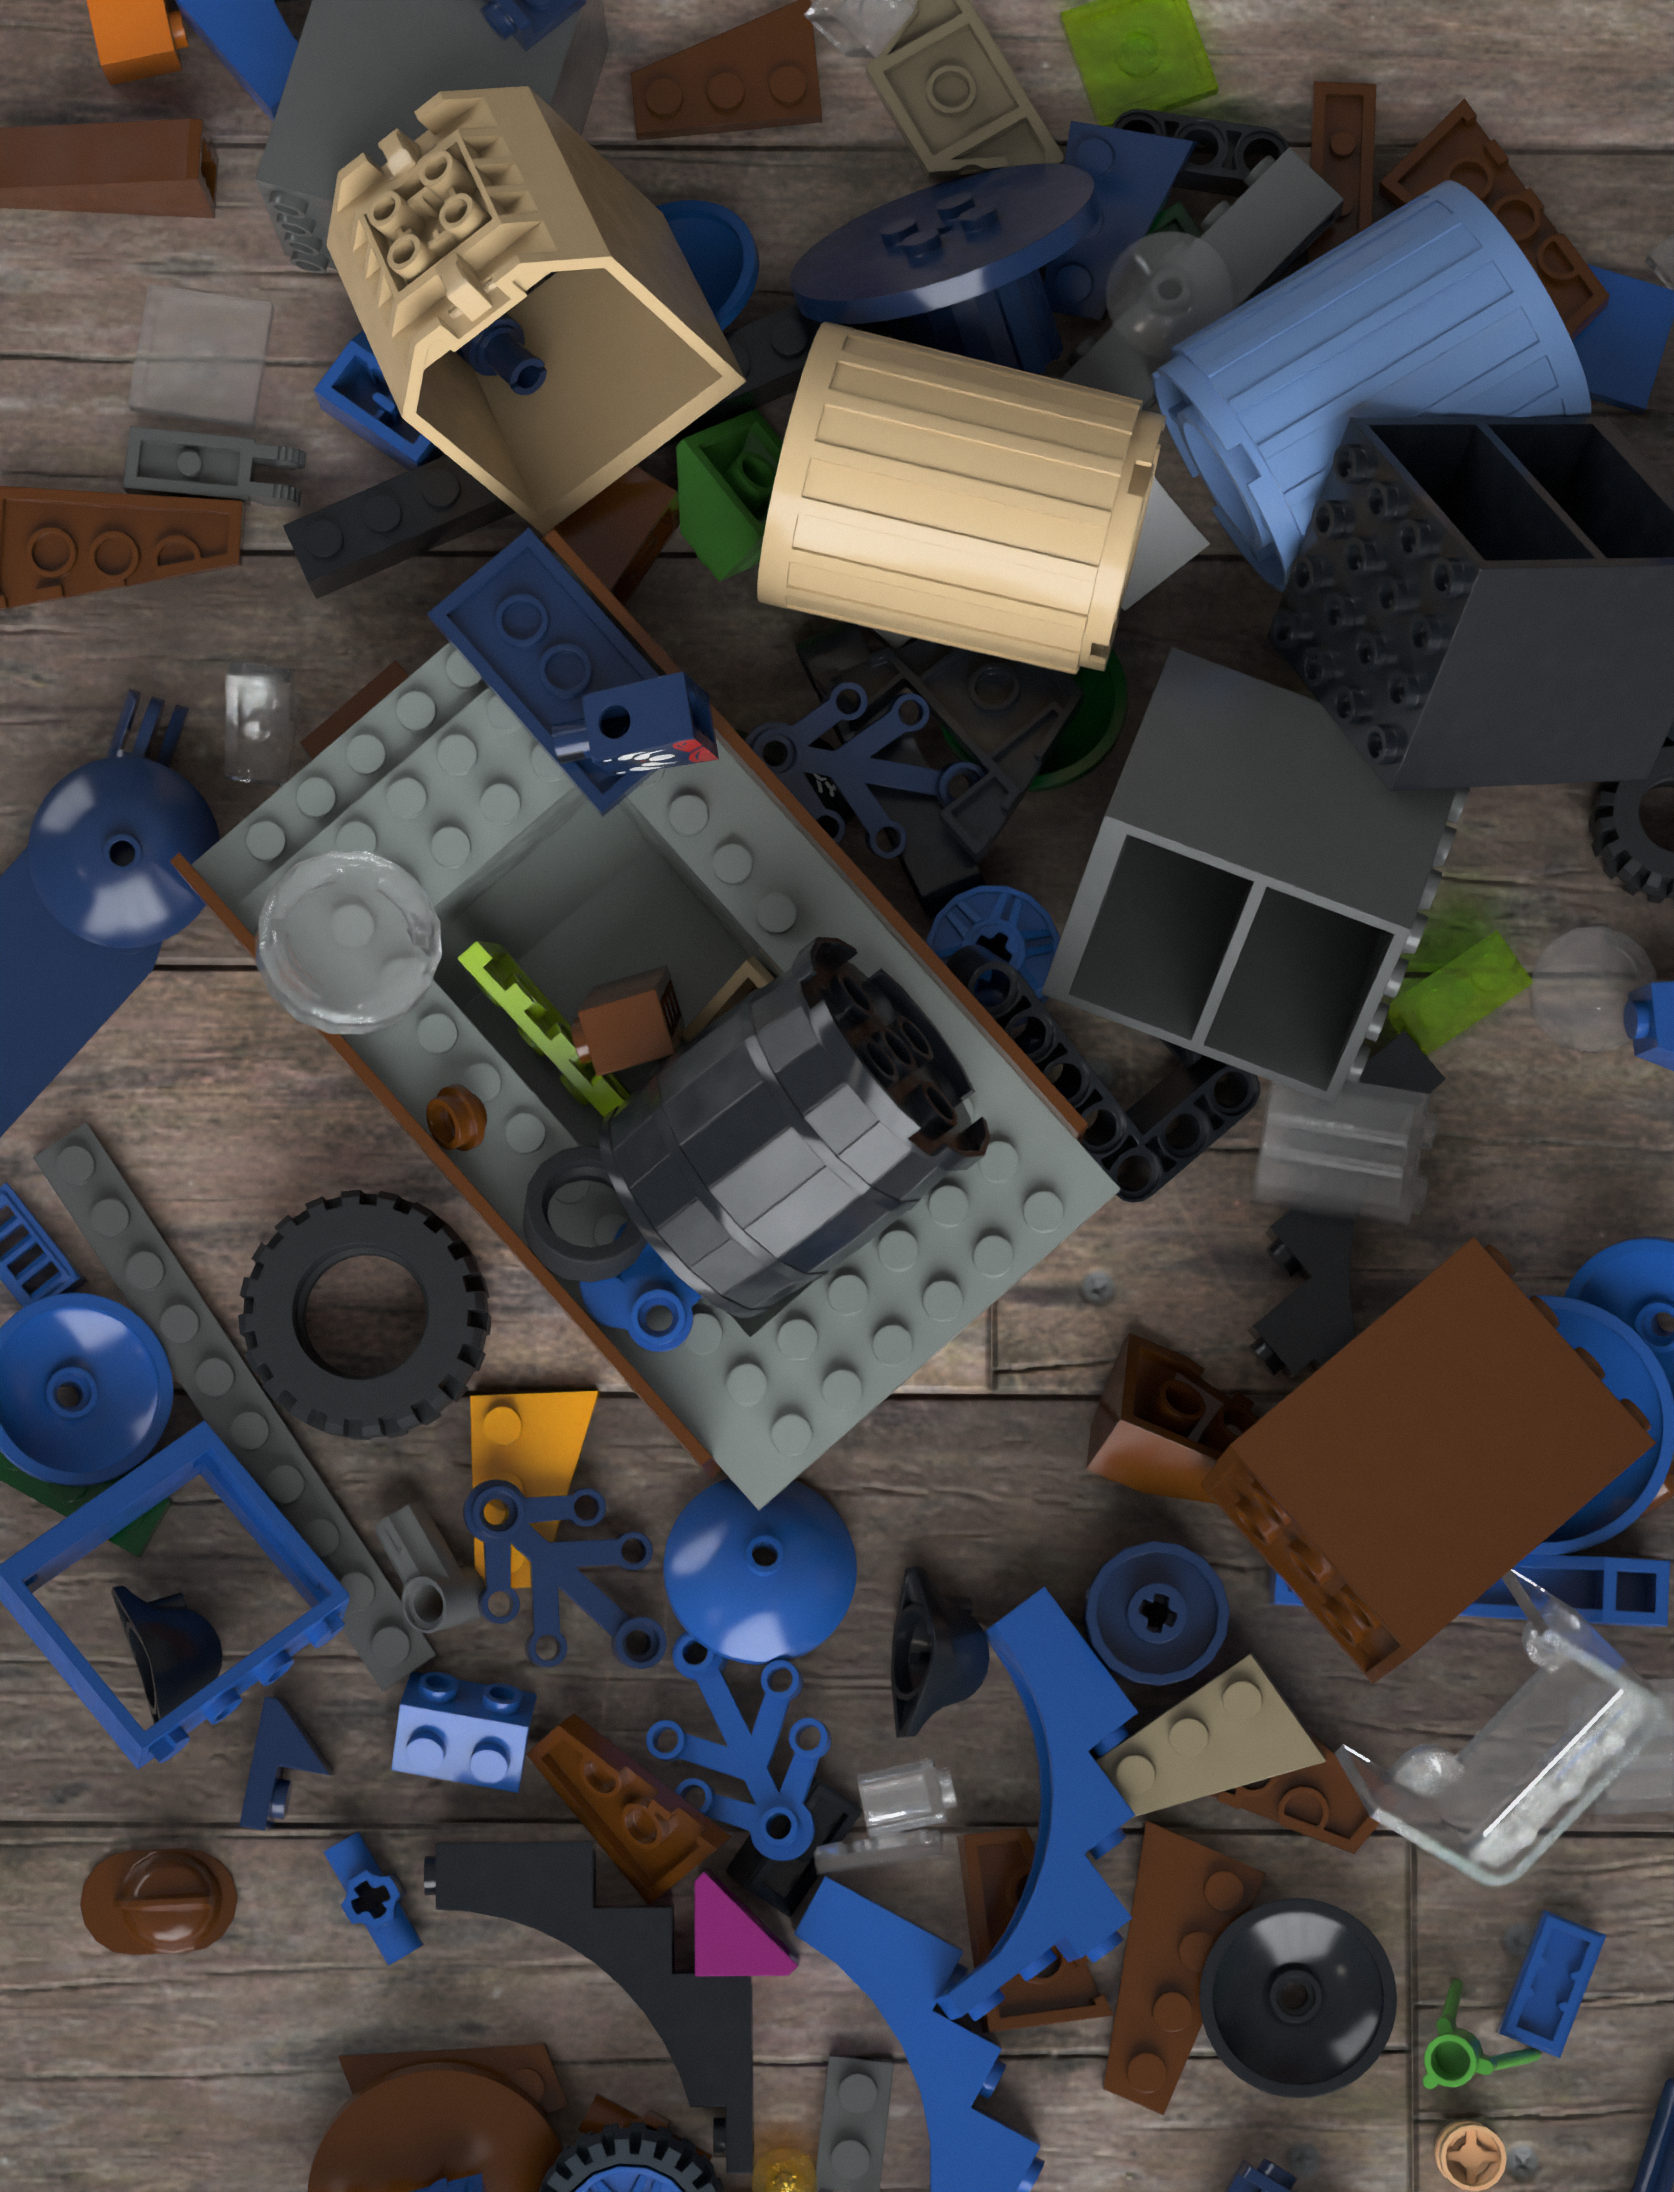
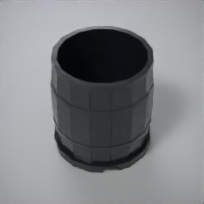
(791, 1131)

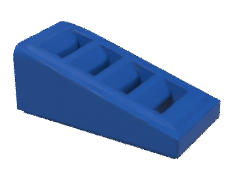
(65, 1281)

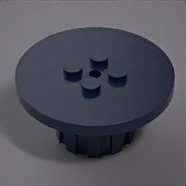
(956, 263)

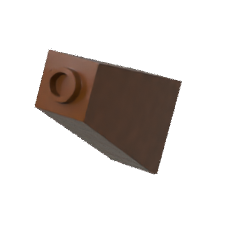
(111, 168)

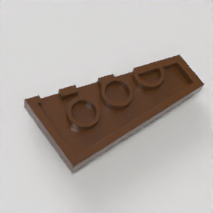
(1465, 154)
(1177, 1912)

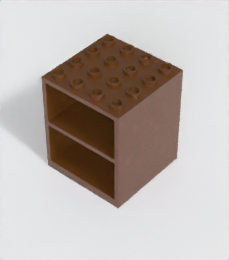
(1426, 1459)

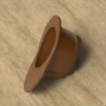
(158, 1901)

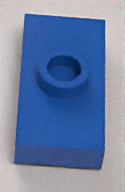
(1551, 1983)

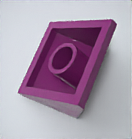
(732, 1938)

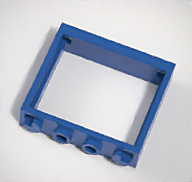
(118, 1506)

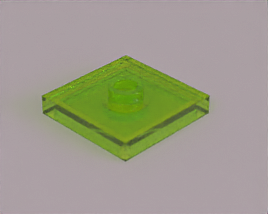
(1138, 56)

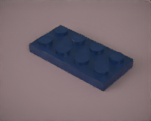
(543, 650)

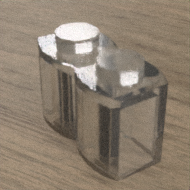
(905, 1796)

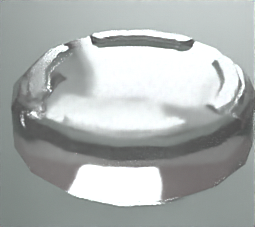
(348, 942)

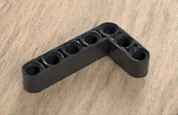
(1115, 1133)

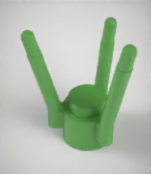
(1458, 2053)

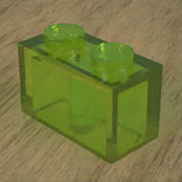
(1460, 995)

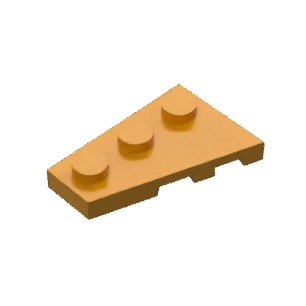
(535, 1446)

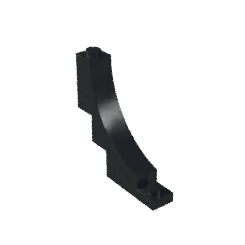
(699, 2018)

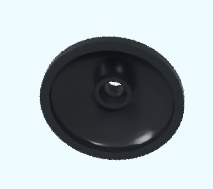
(1345, 2007)

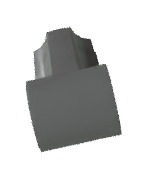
(436, 1588)

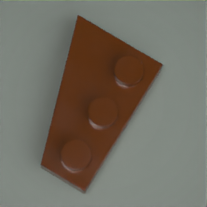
(734, 81)

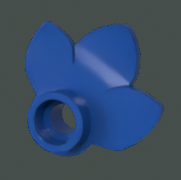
(632, 1294)

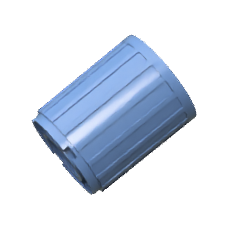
(1396, 322)

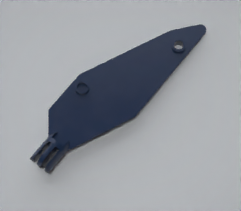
(52, 981)

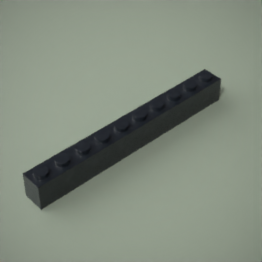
(447, 502)

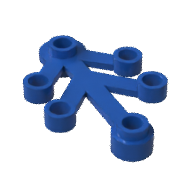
(748, 1754)

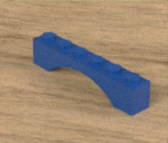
(1597, 1587)

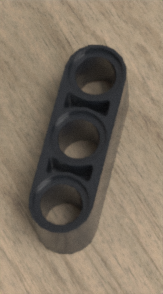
(1226, 140)

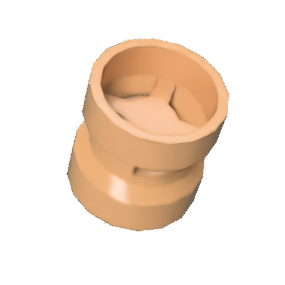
(1480, 2158)

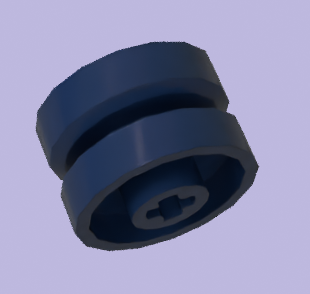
(1193, 1606)

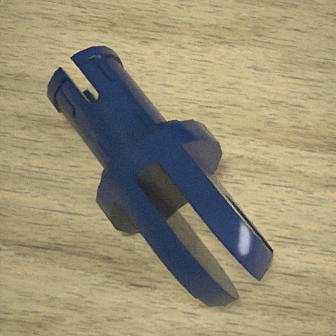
(502, 352)

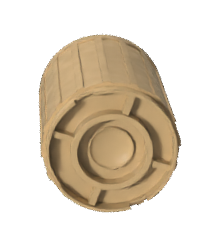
(958, 501)

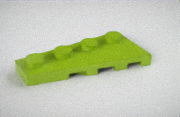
(540, 1024)

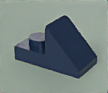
(279, 1744)

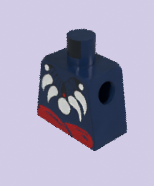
(667, 727)

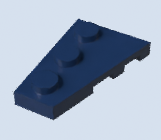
(1133, 185)

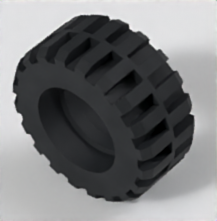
(279, 1297)

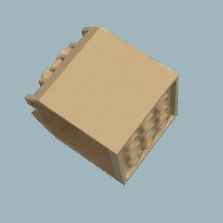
(457, 239)

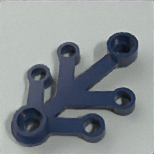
(851, 763)
(554, 1567)

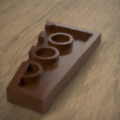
(95, 542)

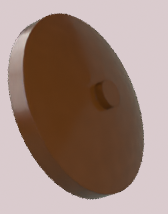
(434, 2126)

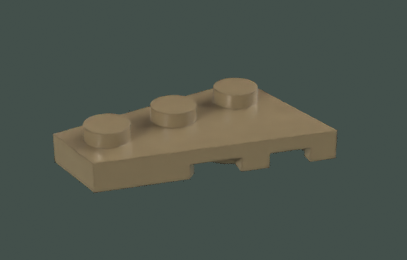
(1211, 1742)

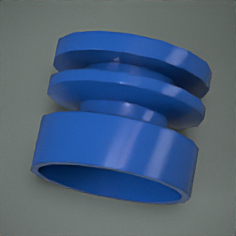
(1002, 916)

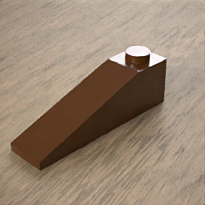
(1162, 1423)

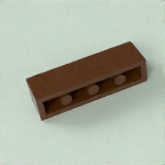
(628, 1022)

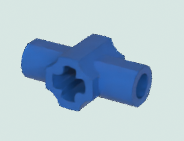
(356, 1865)

